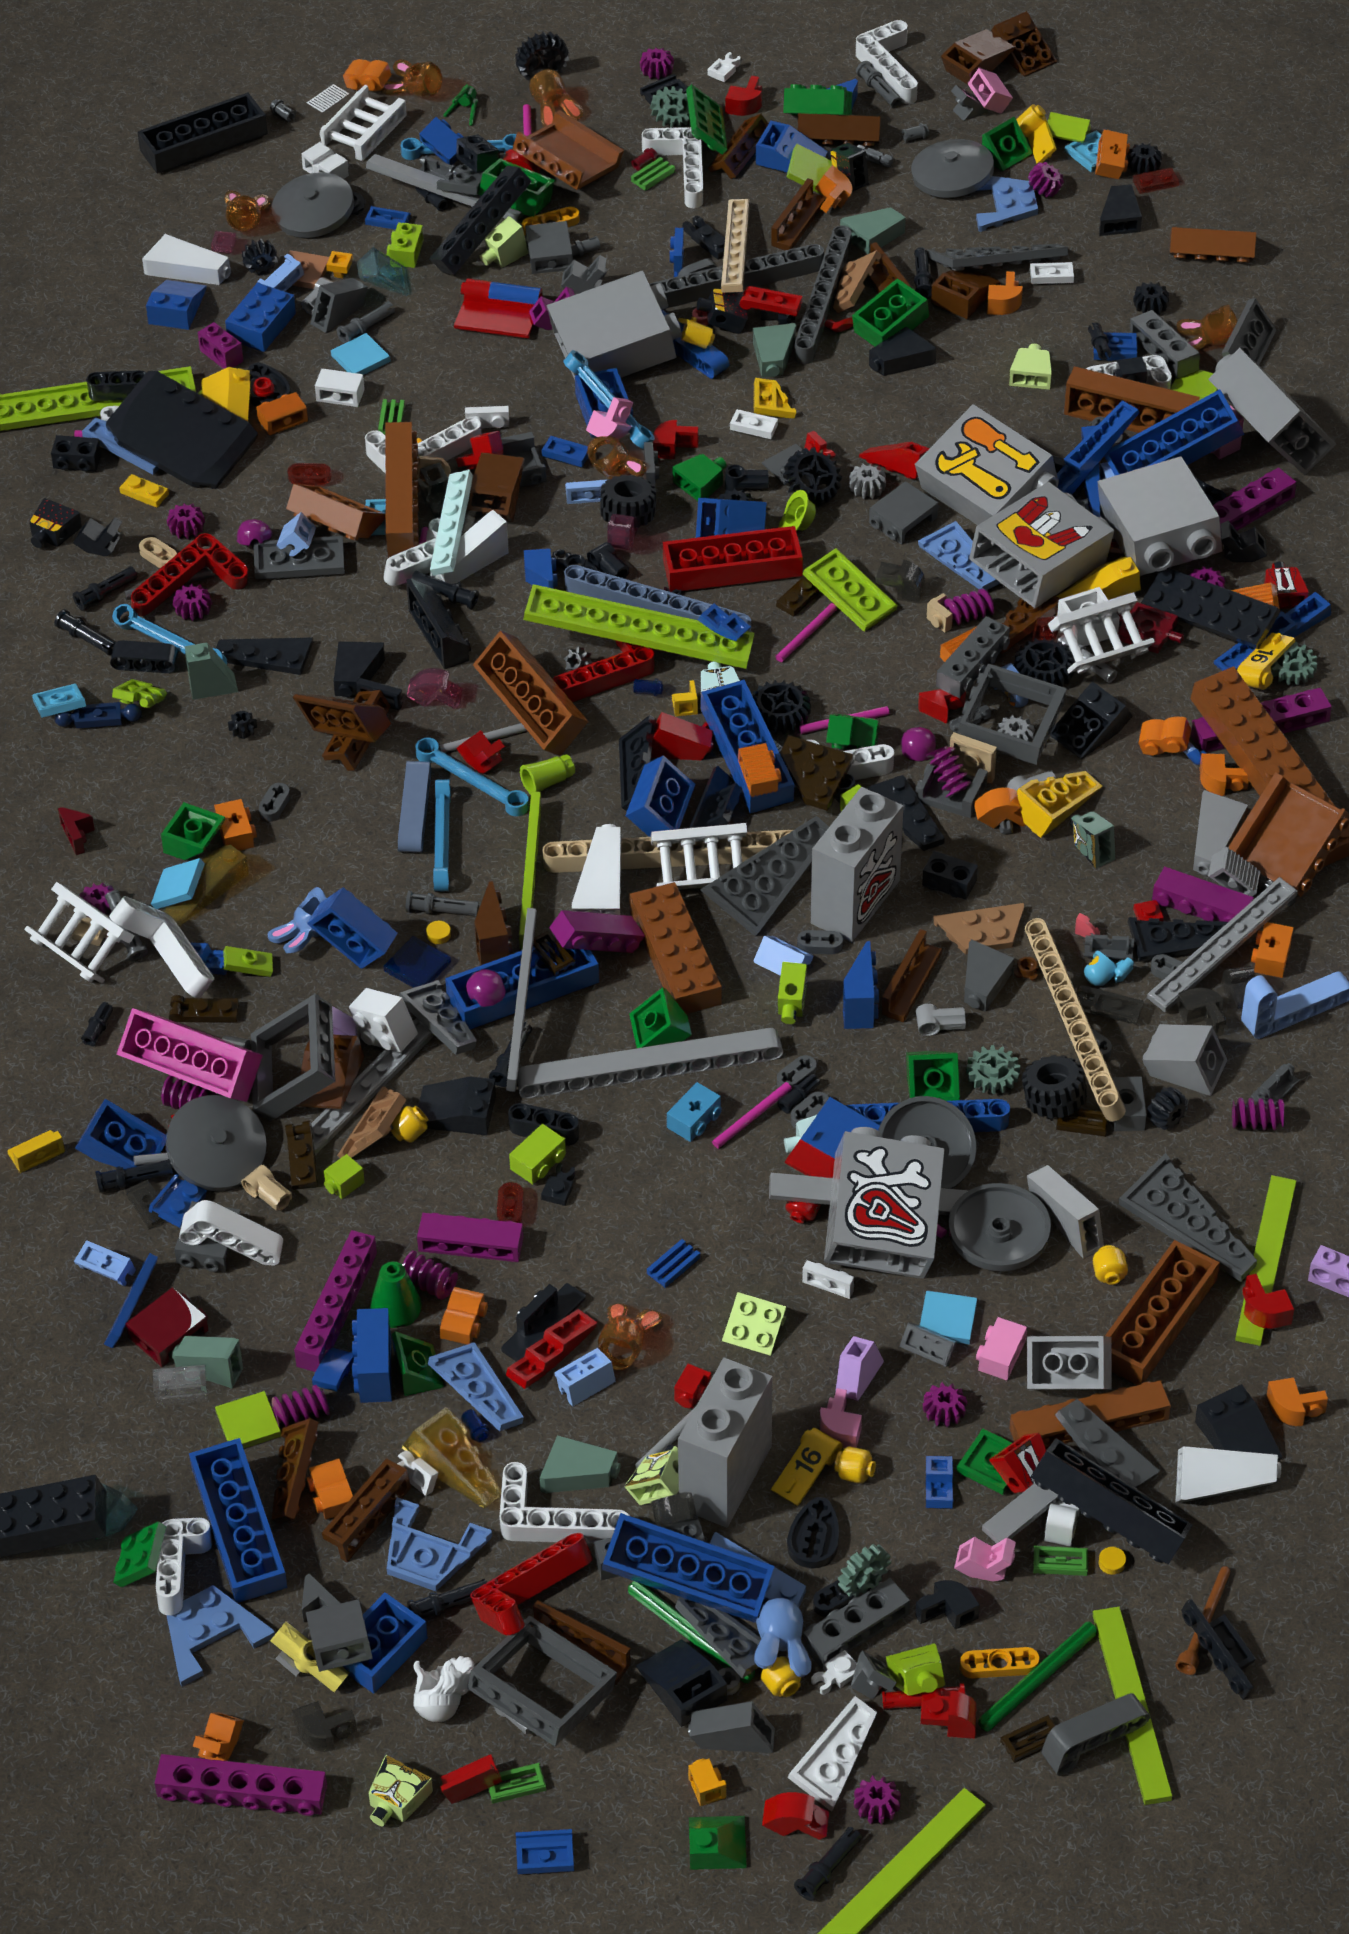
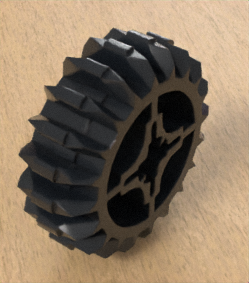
(541, 53)
(819, 471)
(1045, 661)
(782, 705)

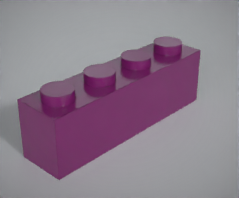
(1198, 896)
(597, 931)
(470, 1237)

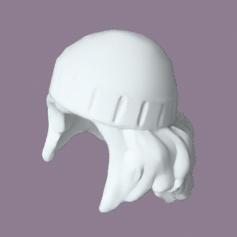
(441, 1689)

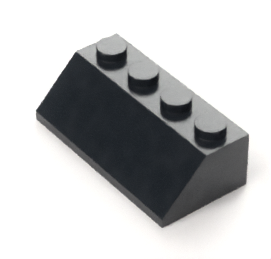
(437, 624)

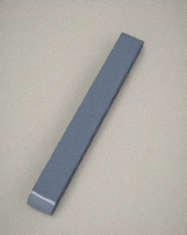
(619, 590)

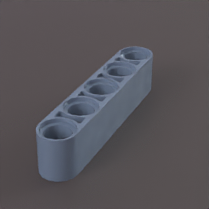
(414, 806)

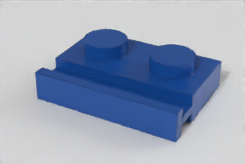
(676, 255)
(1122, 346)
(176, 1199)
(544, 1851)

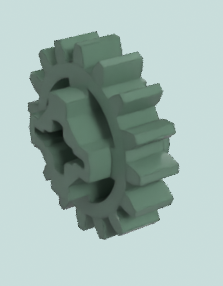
(671, 107)
(1295, 665)
(993, 1069)
(864, 1570)

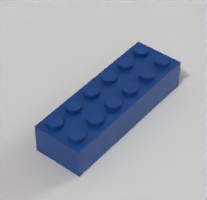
(1186, 434)
(739, 724)
(541, 987)
(238, 1520)
(687, 1567)

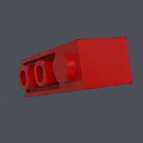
(896, 457)

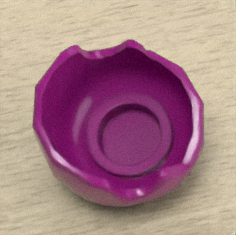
(251, 530)
(918, 743)
(486, 987)

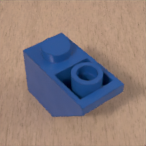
(539, 568)

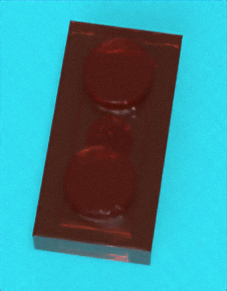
(1155, 180)

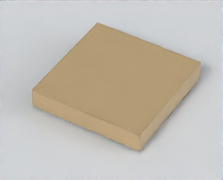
(974, 755)

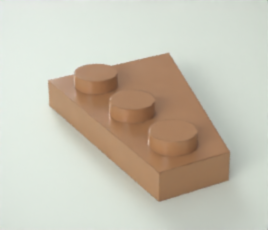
(851, 281)

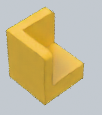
(686, 703)

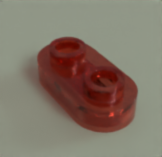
(309, 474)
(510, 1207)

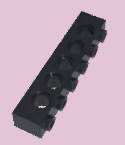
(480, 220)

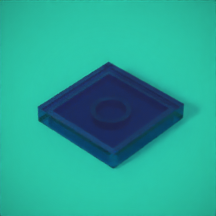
(417, 963)

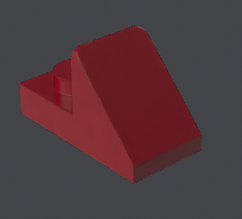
(75, 826)

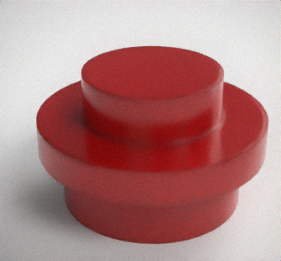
(263, 387)

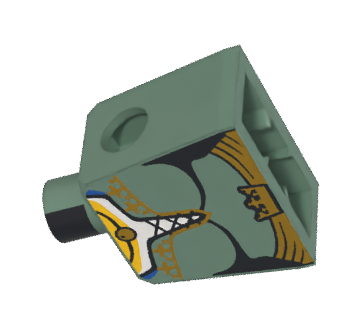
(1094, 838)

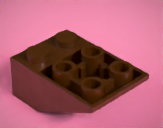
(1030, 49)
(977, 51)
(961, 291)
(495, 486)
(491, 929)
(347, 1059)

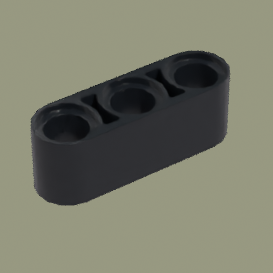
(112, 384)
(144, 656)
(527, 1118)

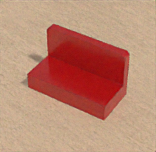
(470, 1779)

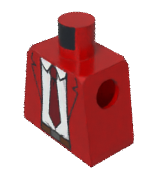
(1289, 583)
(1019, 1461)

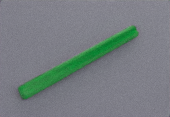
(677, 1621)
(1037, 1676)

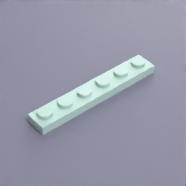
(451, 522)

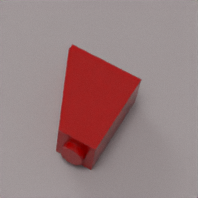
(680, 739)

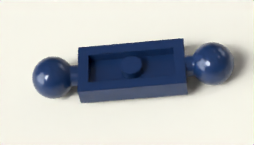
(99, 715)

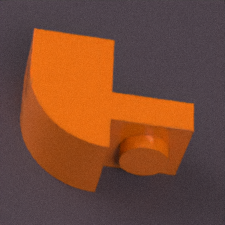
(835, 187)
(1005, 299)
(1217, 778)
(997, 806)
(1290, 1405)
(219, 1737)

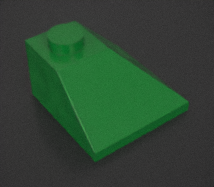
(190, 831)
(659, 1021)
(933, 1074)
(717, 1842)

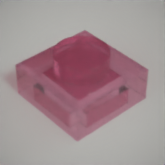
(223, 242)

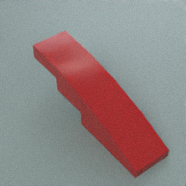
(551, 1349)

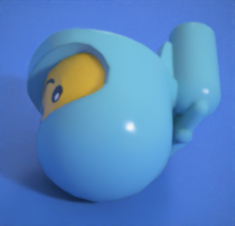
(1102, 969)

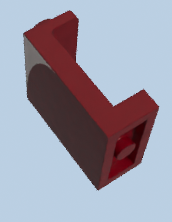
(165, 1324)

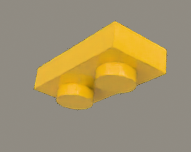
(144, 490)

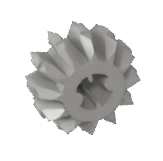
(867, 481)
(1017, 728)

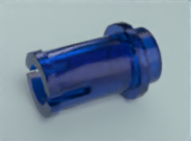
(648, 686)
(478, 1431)

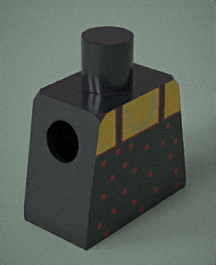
(851, 162)
(724, 310)
(53, 523)

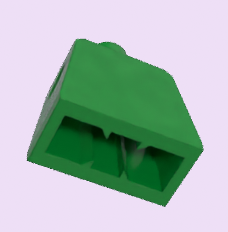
(699, 475)

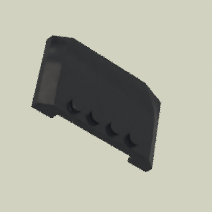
(180, 431)

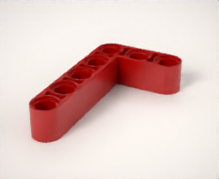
(187, 570)
(608, 673)
(498, 1598)

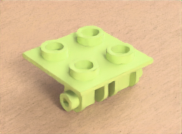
(754, 1323)

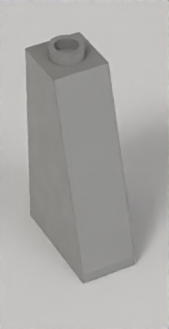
(1217, 827)
(1068, 1210)

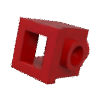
(691, 1386)

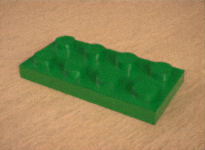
(706, 119)

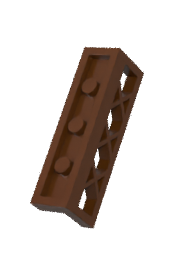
(740, 146)
(796, 217)
(884, 271)
(354, 749)
(910, 978)
(366, 1508)
(595, 1643)

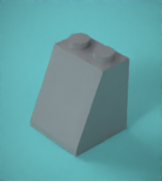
(1186, 1056)

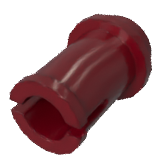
(644, 159)

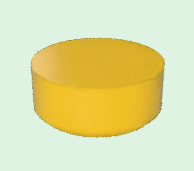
(438, 932)
(1112, 1560)

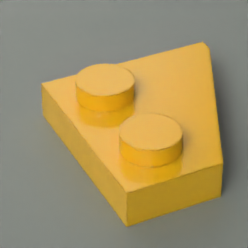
(770, 399)

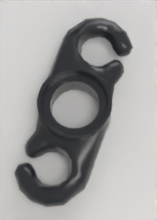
(571, 558)

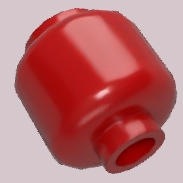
(802, 1211)

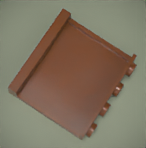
(569, 151)
(1289, 833)

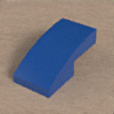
(727, 626)
(212, 958)
(332, 1369)
(939, 1482)

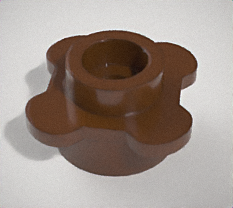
(1027, 963)

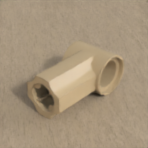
(263, 1184)

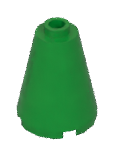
(397, 1293)

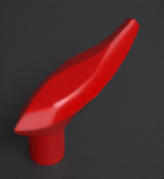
(840, 326)

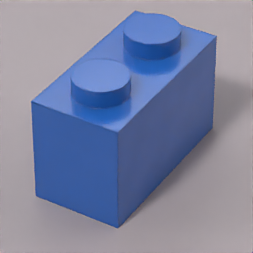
(440, 140)

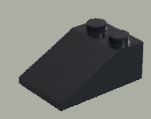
(459, 1105)
(1235, 1423)

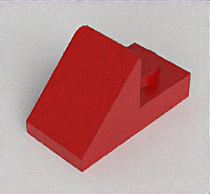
(938, 702)

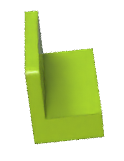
(1069, 127)

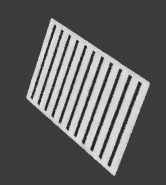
(327, 98)

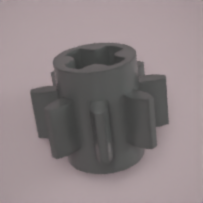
(574, 655)

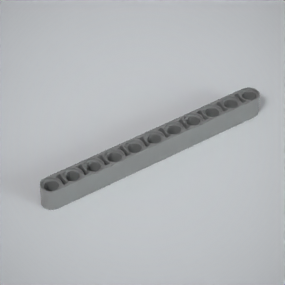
(649, 1063)

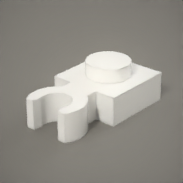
(725, 68)
(420, 1473)
(837, 1670)

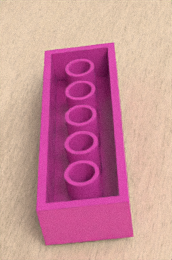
(189, 1055)

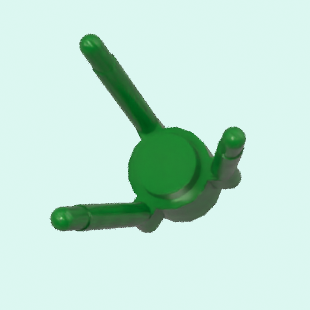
(466, 97)

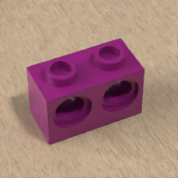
(220, 346)

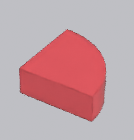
(1084, 927)

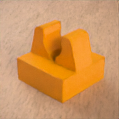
(339, 263)

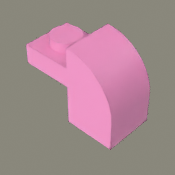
(612, 422)
(839, 1424)
(985, 1561)

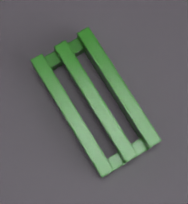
(651, 171)
(392, 406)
(1060, 1565)
(518, 1787)

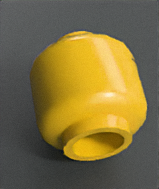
(409, 1124)
(1110, 1265)
(854, 1464)
(781, 1678)

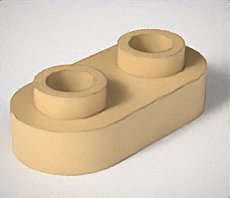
(156, 551)

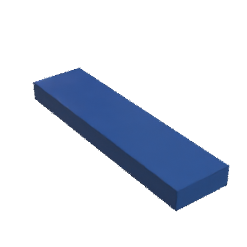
(131, 1300)

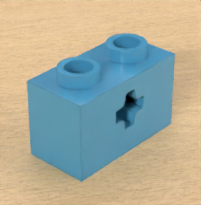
(694, 1112)

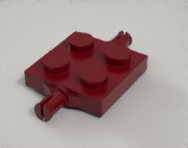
(1151, 624)

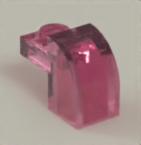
(621, 531)
(433, 685)

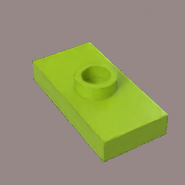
(248, 961)

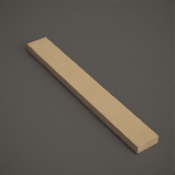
(735, 245)

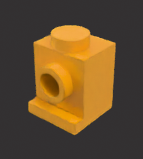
(706, 1781)

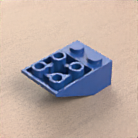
(777, 145)
(729, 516)
(860, 991)

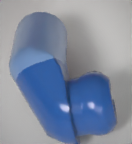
(1193, 754)

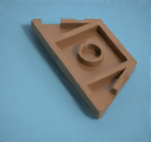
(988, 926)
(374, 1122)

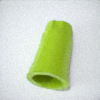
(546, 773)

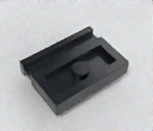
(651, 89)

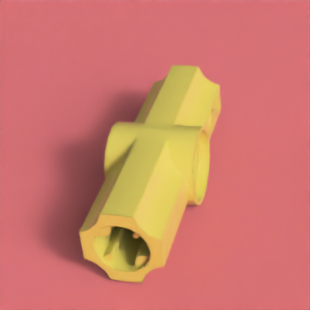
(297, 1646)

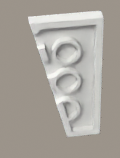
(831, 1758)

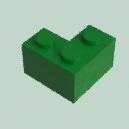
(852, 730)

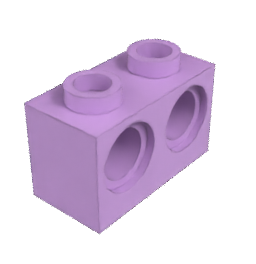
(1330, 1270)

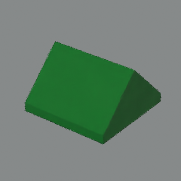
(1006, 144)
(412, 1364)

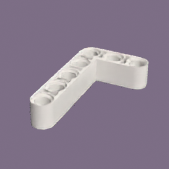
(875, 47)
(680, 142)
(443, 444)
(169, 942)
(551, 1518)

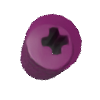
(970, 605)
(949, 770)
(178, 1094)
(1258, 1113)
(430, 1277)
(300, 1405)

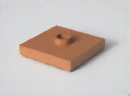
(313, 267)

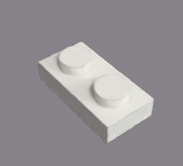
(1051, 273)
(490, 416)
(753, 424)
(828, 1279)

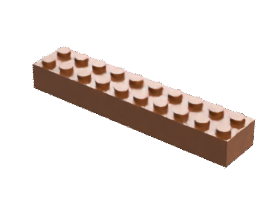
(1255, 739)

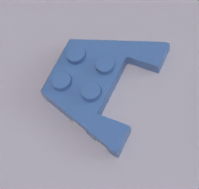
(1012, 199)
(426, 1558)
(206, 1619)

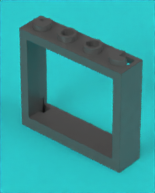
(1022, 686)
(322, 1073)
(522, 1708)

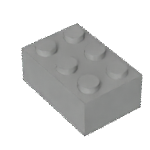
(1069, 1363)

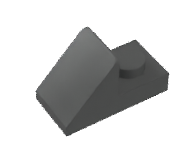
(968, 104)
(315, 1596)
(871, 1676)

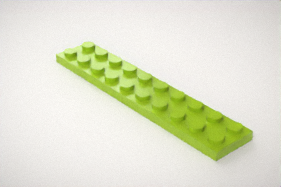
(64, 402)
(635, 626)

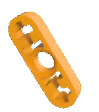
(567, 214)
(991, 1671)

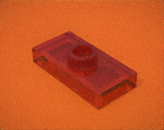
(1042, 629)

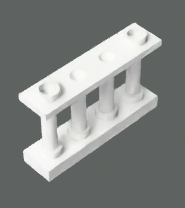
(371, 136)
(1104, 612)
(687, 838)
(98, 922)

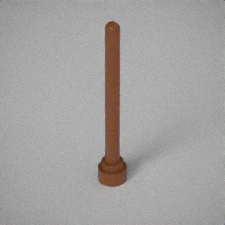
(1189, 1659)

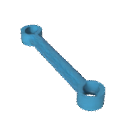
(420, 148)
(578, 364)
(152, 630)
(472, 777)
(441, 858)

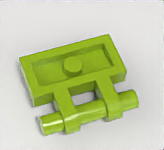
(139, 691)

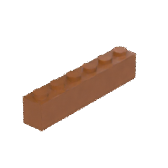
(1118, 1409)

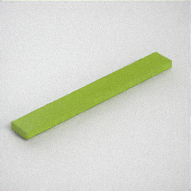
(530, 861)
(1268, 1248)
(1125, 1680)
(907, 1865)

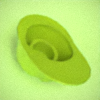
(798, 511)

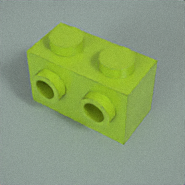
(406, 244)
(537, 1154)

